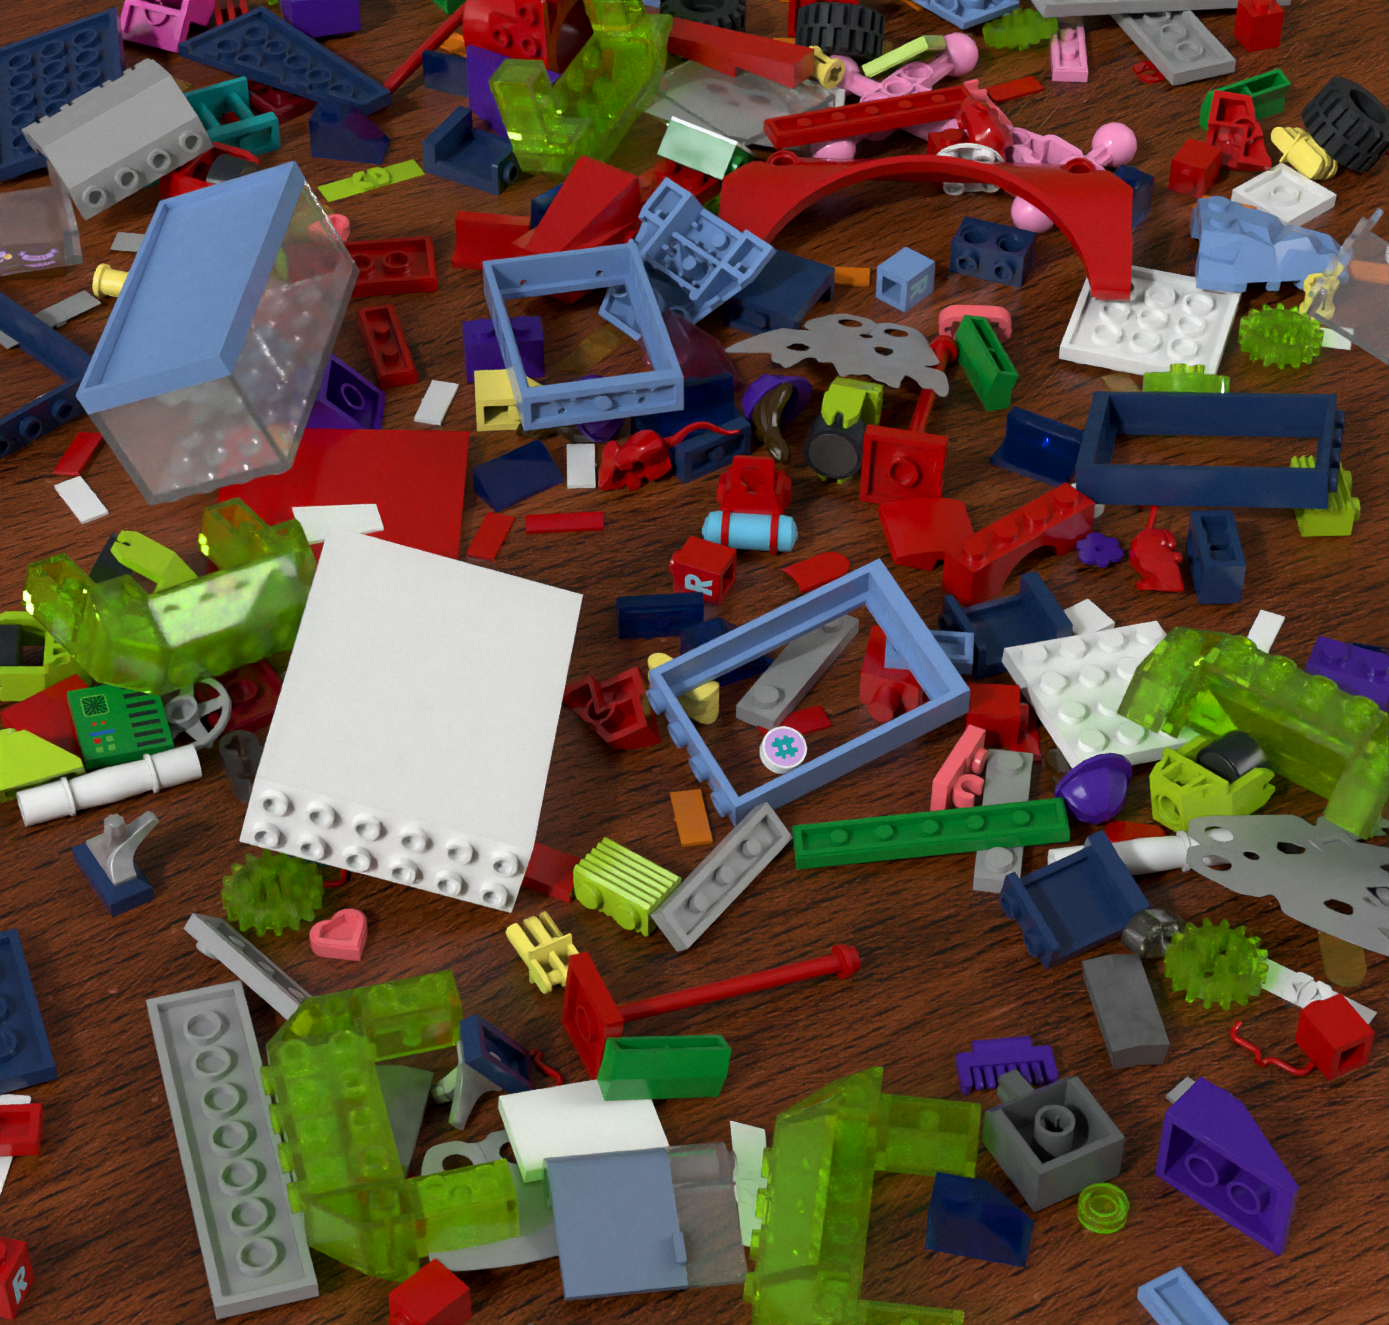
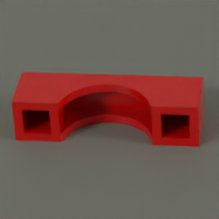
(981, 563)

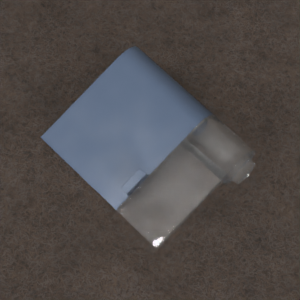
(645, 1220)

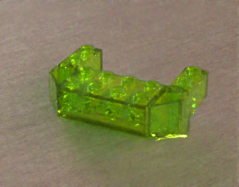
(594, 97)
(190, 628)
(1299, 720)
(342, 1140)
(822, 1192)

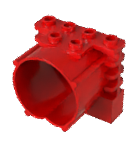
(529, 29)

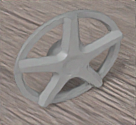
(185, 714)

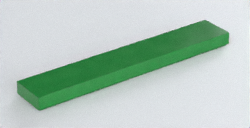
(930, 833)

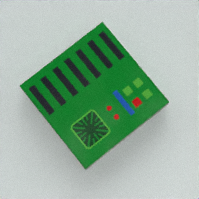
(118, 725)

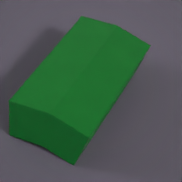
(1266, 91)
(985, 362)
(663, 1067)

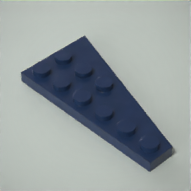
(285, 58)

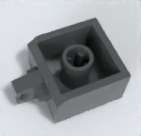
(1051, 1138)

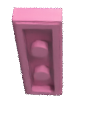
(1069, 51)

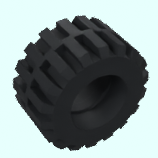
(719, 13)
(841, 30)
(1348, 124)

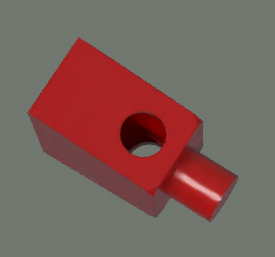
(887, 689)

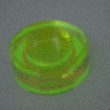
(1102, 1208)

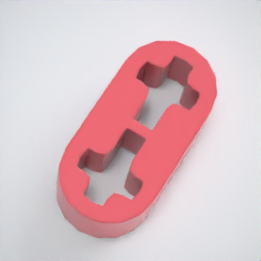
(992, 314)

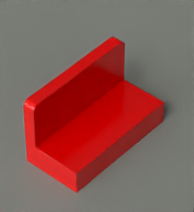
(485, 237)

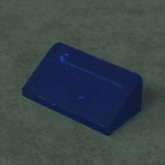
(516, 476)

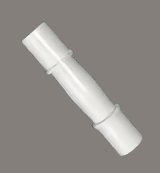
(109, 785)
(1155, 853)

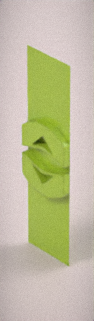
(374, 178)

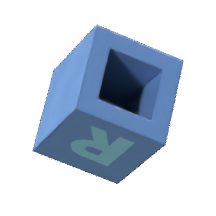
(905, 279)

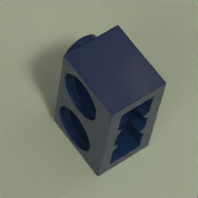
(992, 251)
(1215, 557)

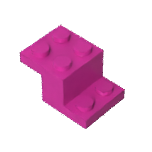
(163, 22)

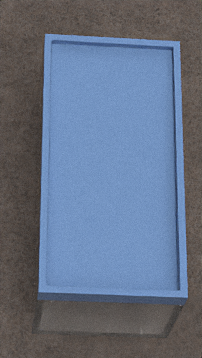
(220, 335)

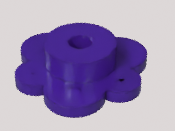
(1099, 550)

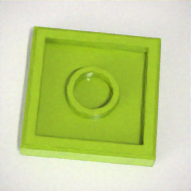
(914, 51)

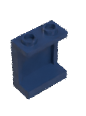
(470, 154)
(780, 295)
(705, 451)
(1006, 623)
(1073, 902)

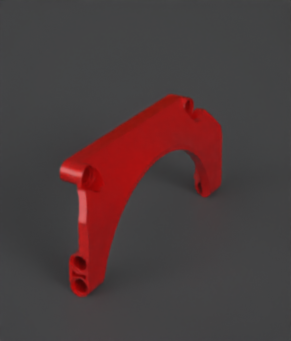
(1082, 202)

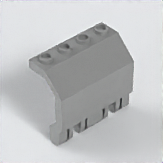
(120, 137)

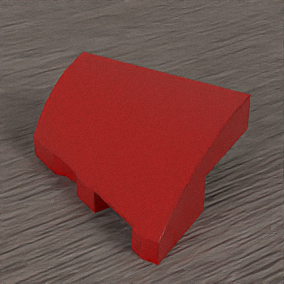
(1236, 130)
(616, 709)

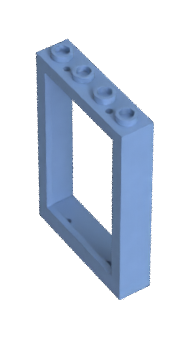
(591, 398)
(902, 625)

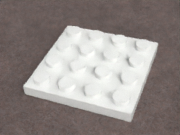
(1158, 327)
(1079, 687)

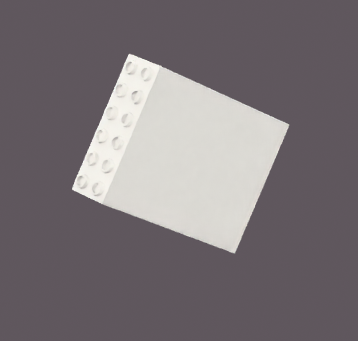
(416, 721)

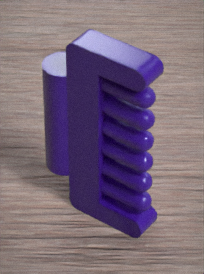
(1001, 1056)

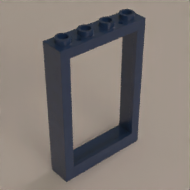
(57, 355)
(1210, 416)

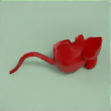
(984, 127)
(643, 456)
(1155, 558)

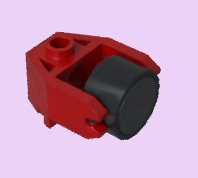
(209, 168)

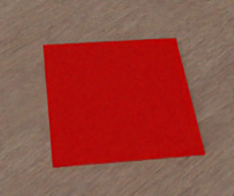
(408, 474)

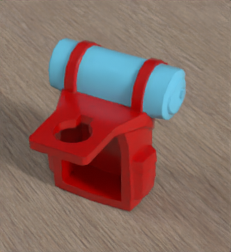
(752, 507)

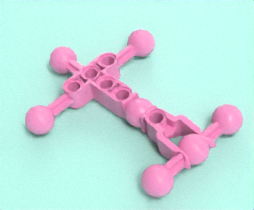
(1111, 144)

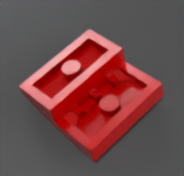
(923, 529)
(48, 715)

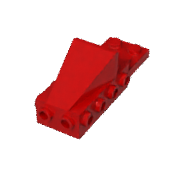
(602, 209)

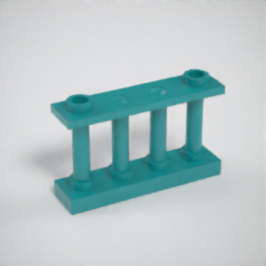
(251, 133)

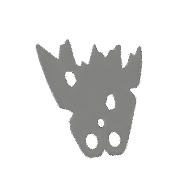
(852, 353)
(1303, 879)

